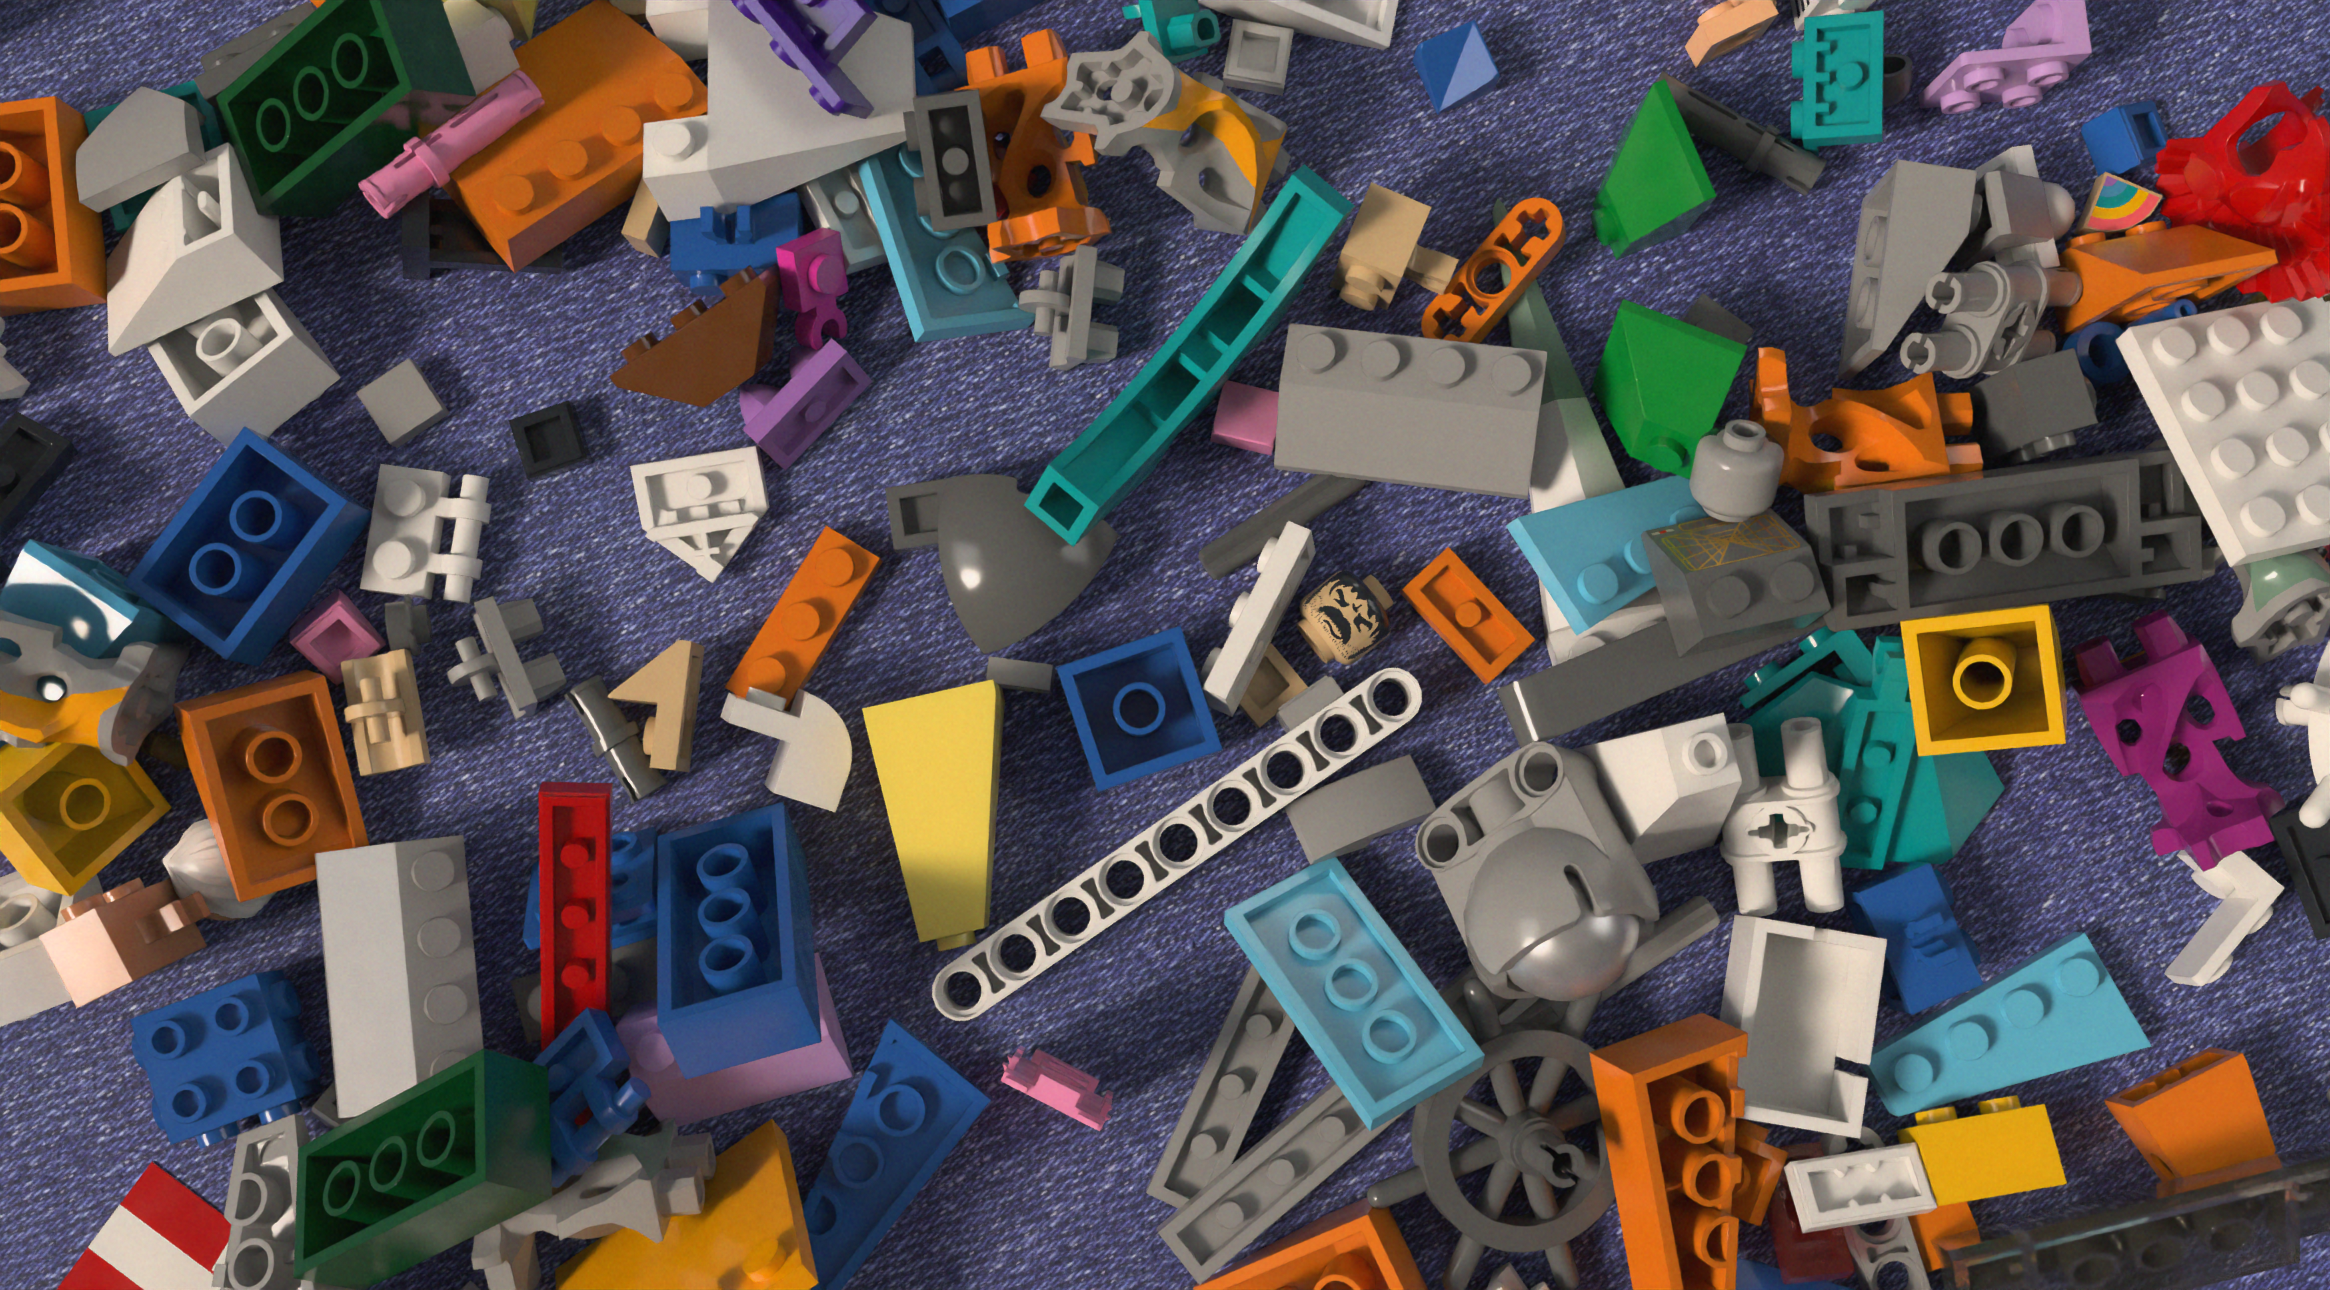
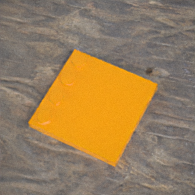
(742, 1240)

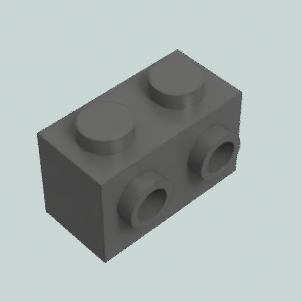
(954, 159)
(2032, 408)

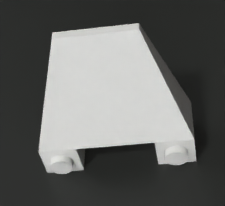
(761, 119)

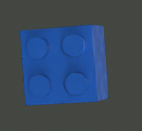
(1139, 709)

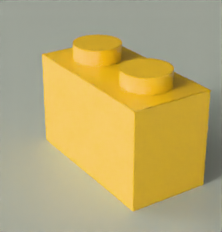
(1987, 1153)

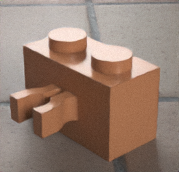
(123, 937)

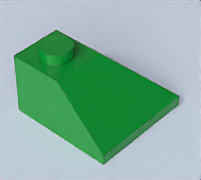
(1653, 179)
(1663, 385)

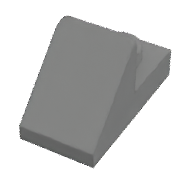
(2011, 216)

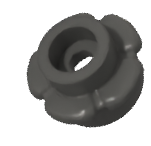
(408, 625)

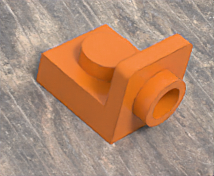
(1759, 1171)

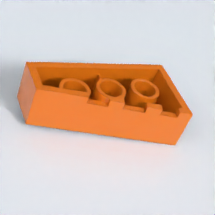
(1670, 1148)

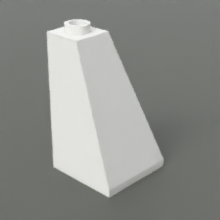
(1669, 785)

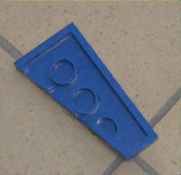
(889, 1145)

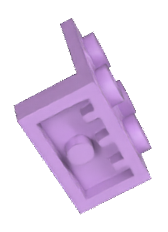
(2034, 57)

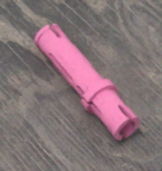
(431, 159)

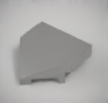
(138, 147)

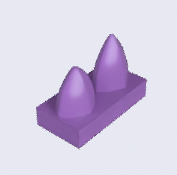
(793, 417)

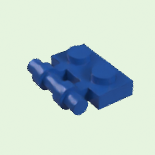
(582, 1075)

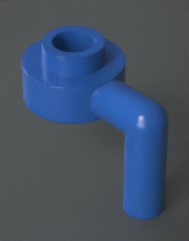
(2099, 342)

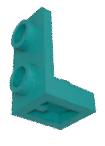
(1819, 646)

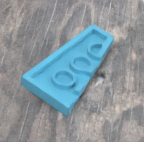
(940, 275)
(1594, 548)
(2015, 1028)

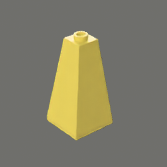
(941, 797)

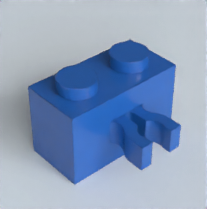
(721, 245)
(1925, 948)

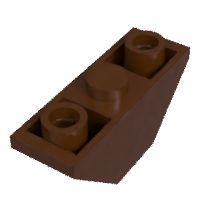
(711, 346)

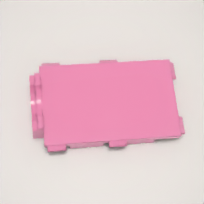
(1058, 1086)

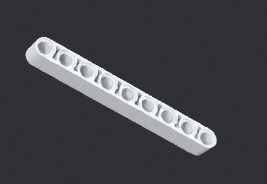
(1212, 835)

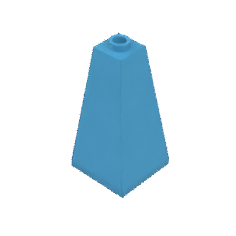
(84, 599)

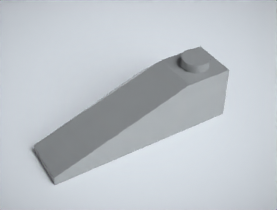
(264, 1210)

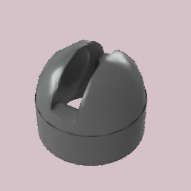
(1897, 78)

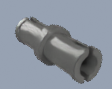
(615, 739)

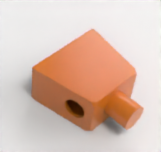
(2195, 1115)

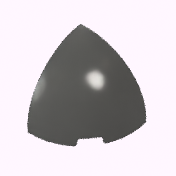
(1006, 564)

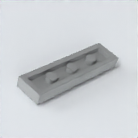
(1224, 1093)

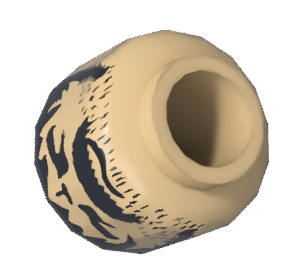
(1345, 617)

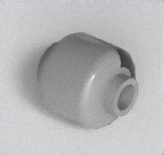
(1736, 471)

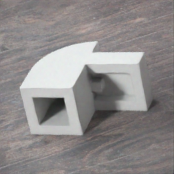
(812, 747)

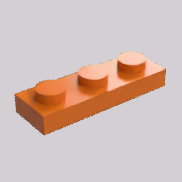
(806, 618)

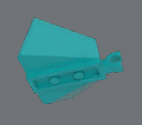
(1889, 796)

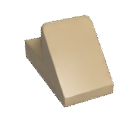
(674, 686)

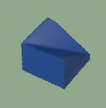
(1456, 67)

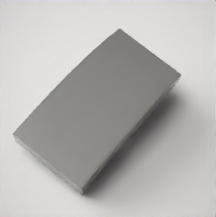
(1359, 808)

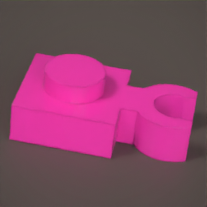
(811, 280)

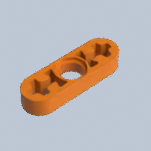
(1535, 251)

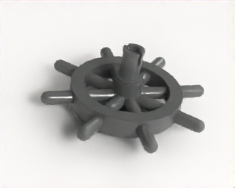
(1520, 1140)

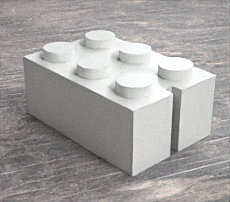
(1801, 1011)

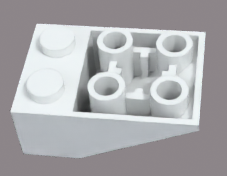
(190, 254)

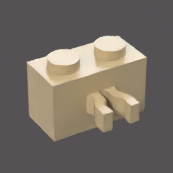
(1385, 249)

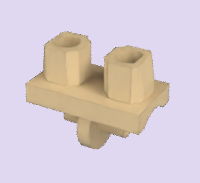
(385, 712)

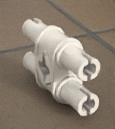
(1810, 825)

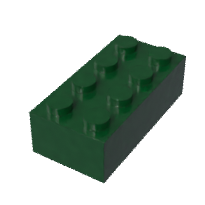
(342, 100)
(423, 1171)

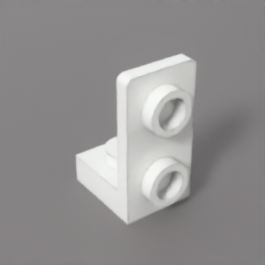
(2245, 909)

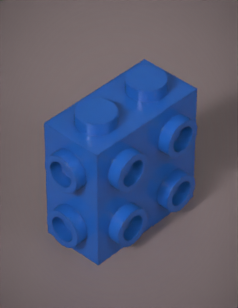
(227, 1058)

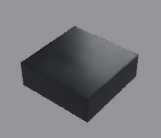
(550, 441)

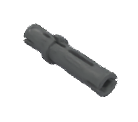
(1745, 139)

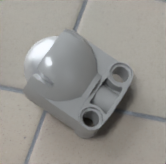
(1540, 876)

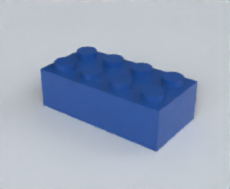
(735, 942)

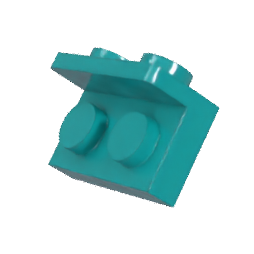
(1841, 80)

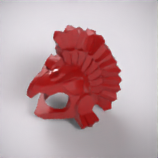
(2264, 192)

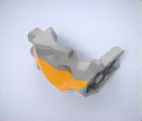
(1153, 107)
(106, 700)

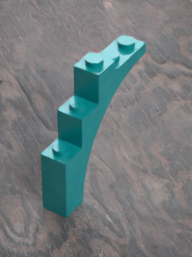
(1194, 362)

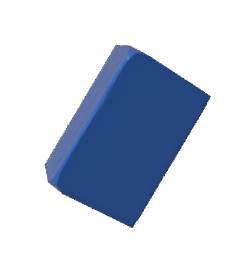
(2125, 138)

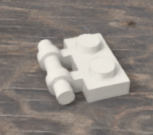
(408, 532)

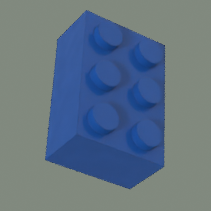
(249, 548)

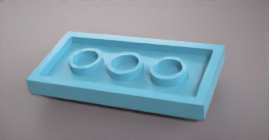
(1353, 991)

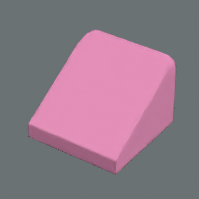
(1246, 418)
(335, 634)

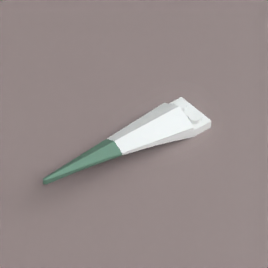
(1568, 463)

